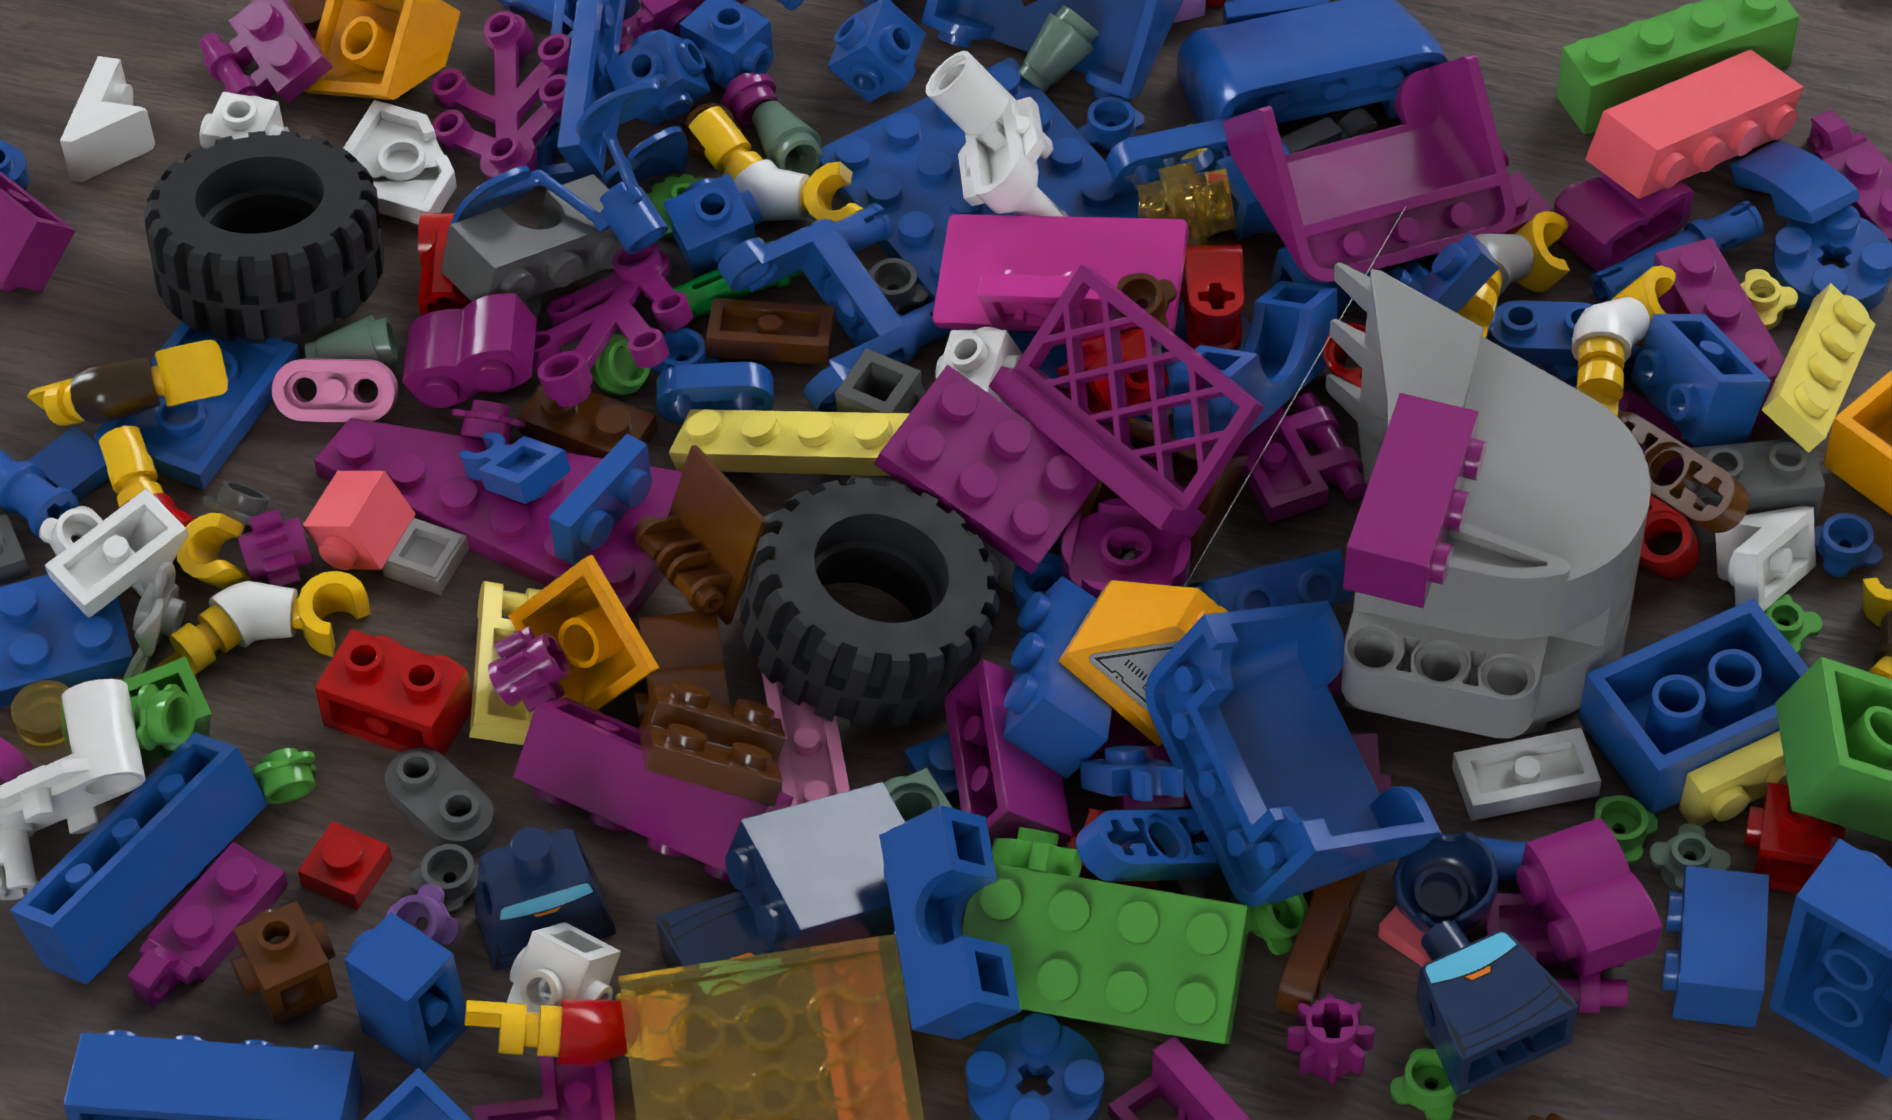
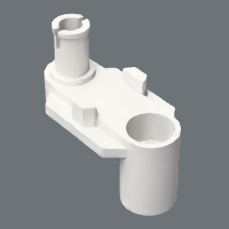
(1000, 135)
(101, 767)

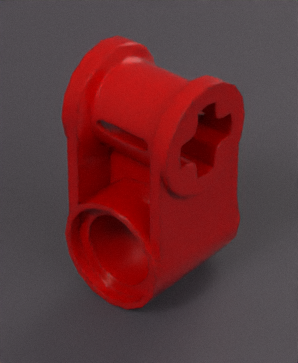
(1213, 295)

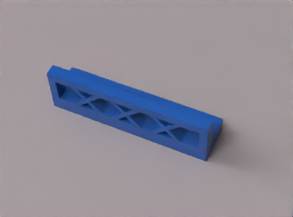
(594, 43)

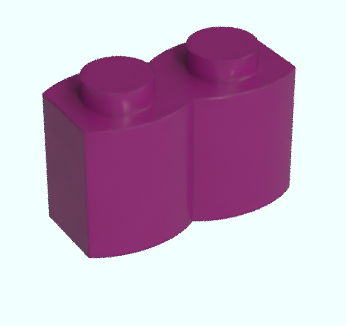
(1613, 224)
(470, 350)
(1589, 897)

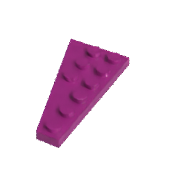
(509, 532)

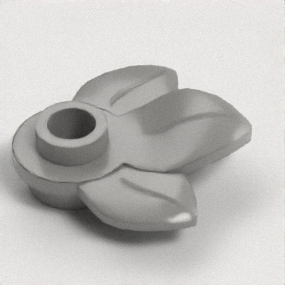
(156, 616)

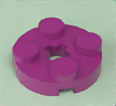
(1093, 542)

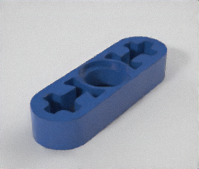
(1140, 157)
(1142, 861)

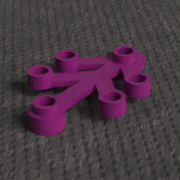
(508, 42)
(567, 373)

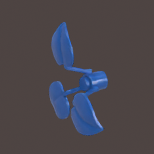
(625, 204)

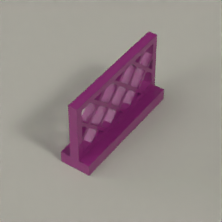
(1109, 451)

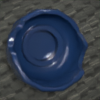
(1447, 881)

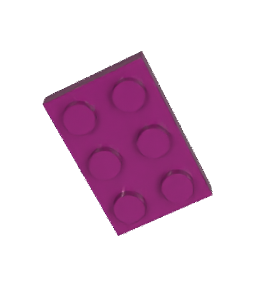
(988, 468)

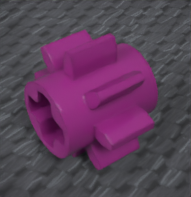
(275, 549)
(529, 669)
(1330, 1038)

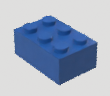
(1689, 700)
(1840, 957)

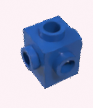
(730, 39)
(876, 50)
(668, 55)
(711, 221)

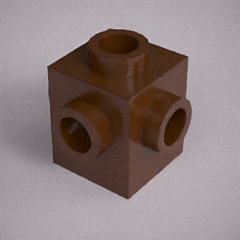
(285, 962)

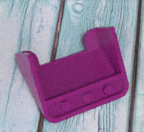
(1348, 194)

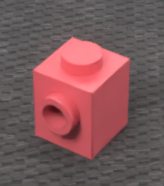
(358, 520)

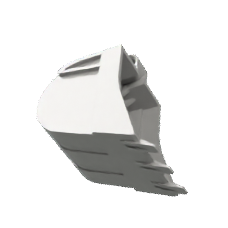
(1547, 536)

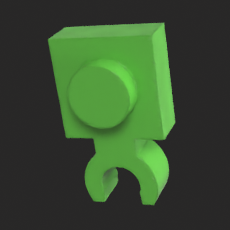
(1037, 852)

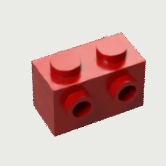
(394, 694)

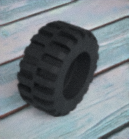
(265, 236)
(882, 541)

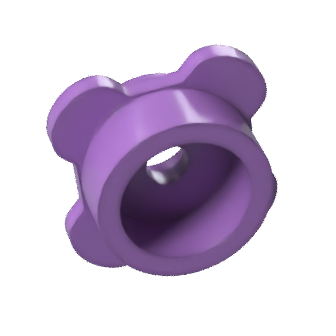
(429, 904)

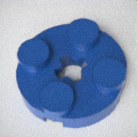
(1841, 236)
(1034, 1049)

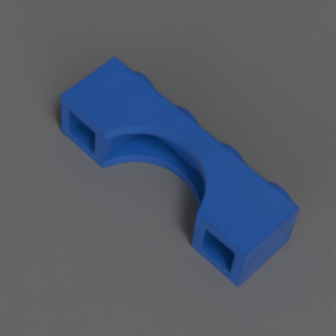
(1280, 350)

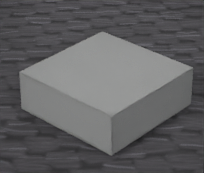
(426, 556)

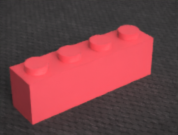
(1694, 123)

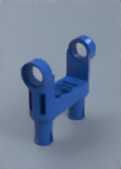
(829, 261)

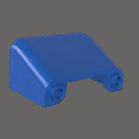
(1123, 52)
(1306, 61)
(1272, 756)

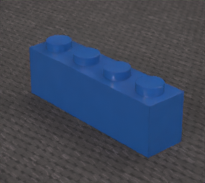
(139, 858)
(198, 1079)

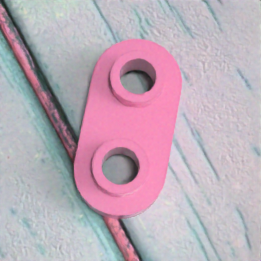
(337, 390)

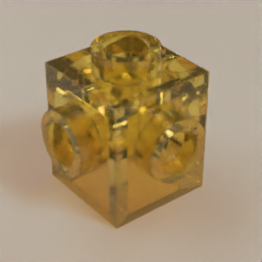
(1197, 198)

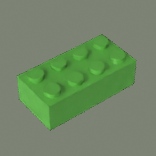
(1839, 746)
(1116, 951)

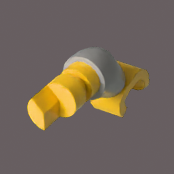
(1521, 259)

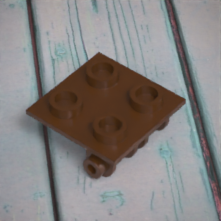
(705, 539)

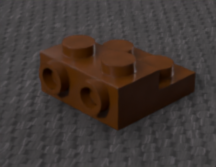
(713, 741)

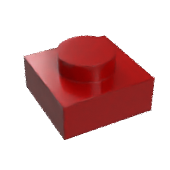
(345, 865)

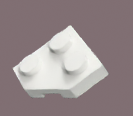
(403, 161)

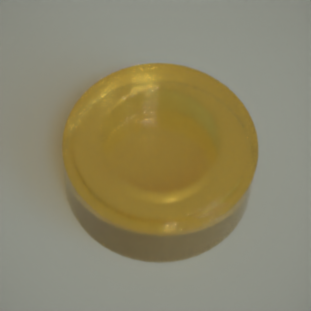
(38, 712)

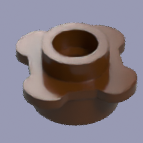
(1147, 288)

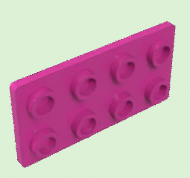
(1016, 267)

